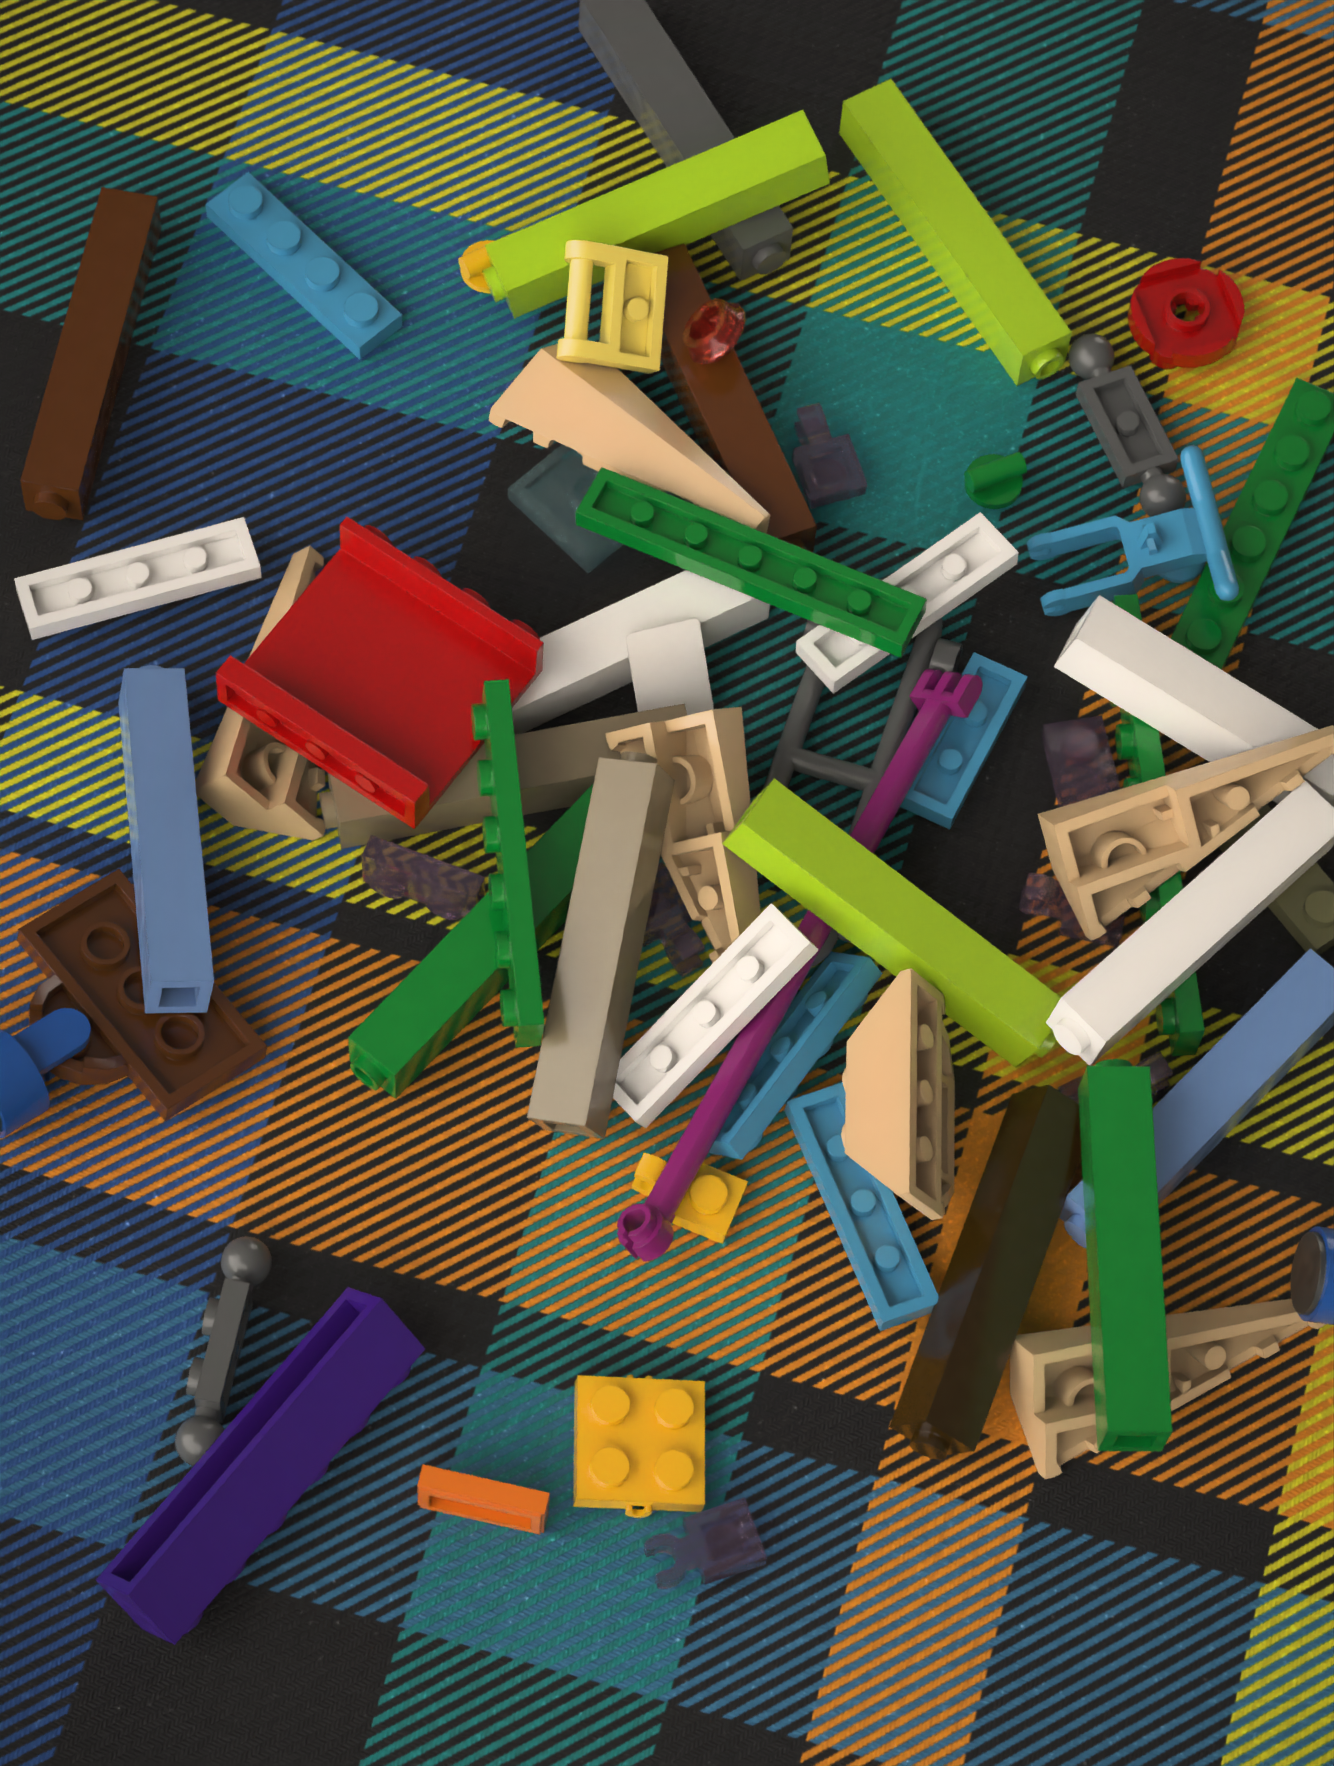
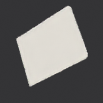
(670, 667)

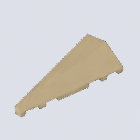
(249, 772)
(708, 798)
(1136, 838)
(1056, 1382)

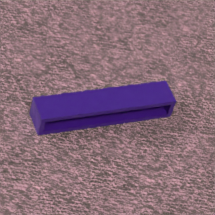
(261, 1465)

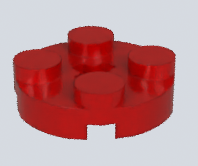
(1180, 342)

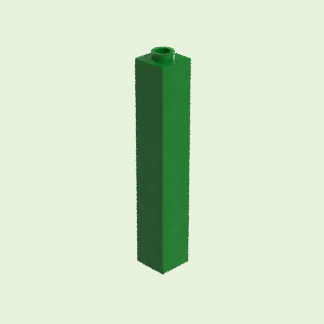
(462, 970)
(1124, 1258)

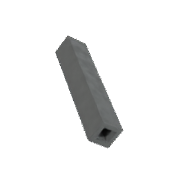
(676, 116)

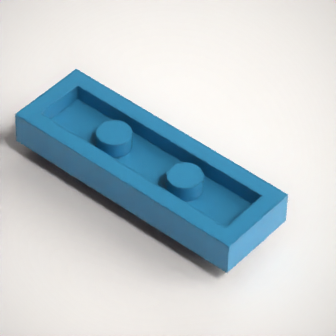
(965, 744)

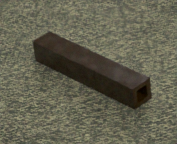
(991, 1275)

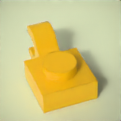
(708, 1203)

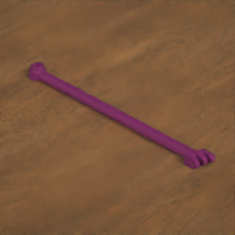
(647, 1227)

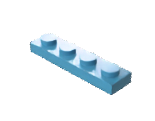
(304, 265)
(800, 1040)
(862, 1213)

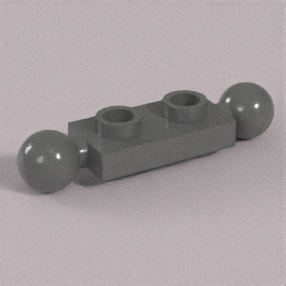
(1126, 425)
(225, 1320)

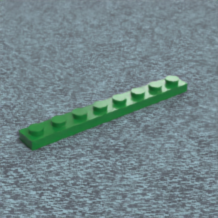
(1140, 745)

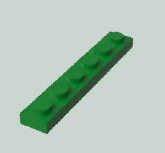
(1261, 521)
(751, 562)
(510, 887)

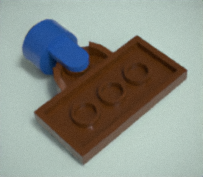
(93, 1020)

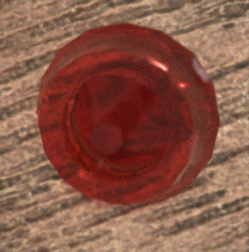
(713, 330)

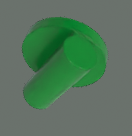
(995, 480)

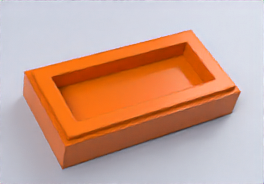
(483, 1499)

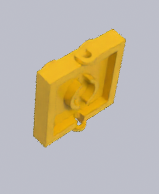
(639, 1444)

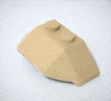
(903, 1095)

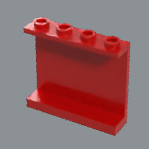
(381, 673)

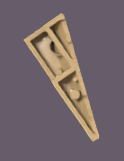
(619, 430)

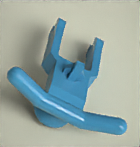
(1162, 545)

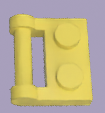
(630, 307)

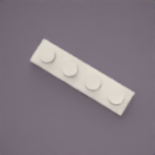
(941, 574)
(138, 578)
(710, 1014)

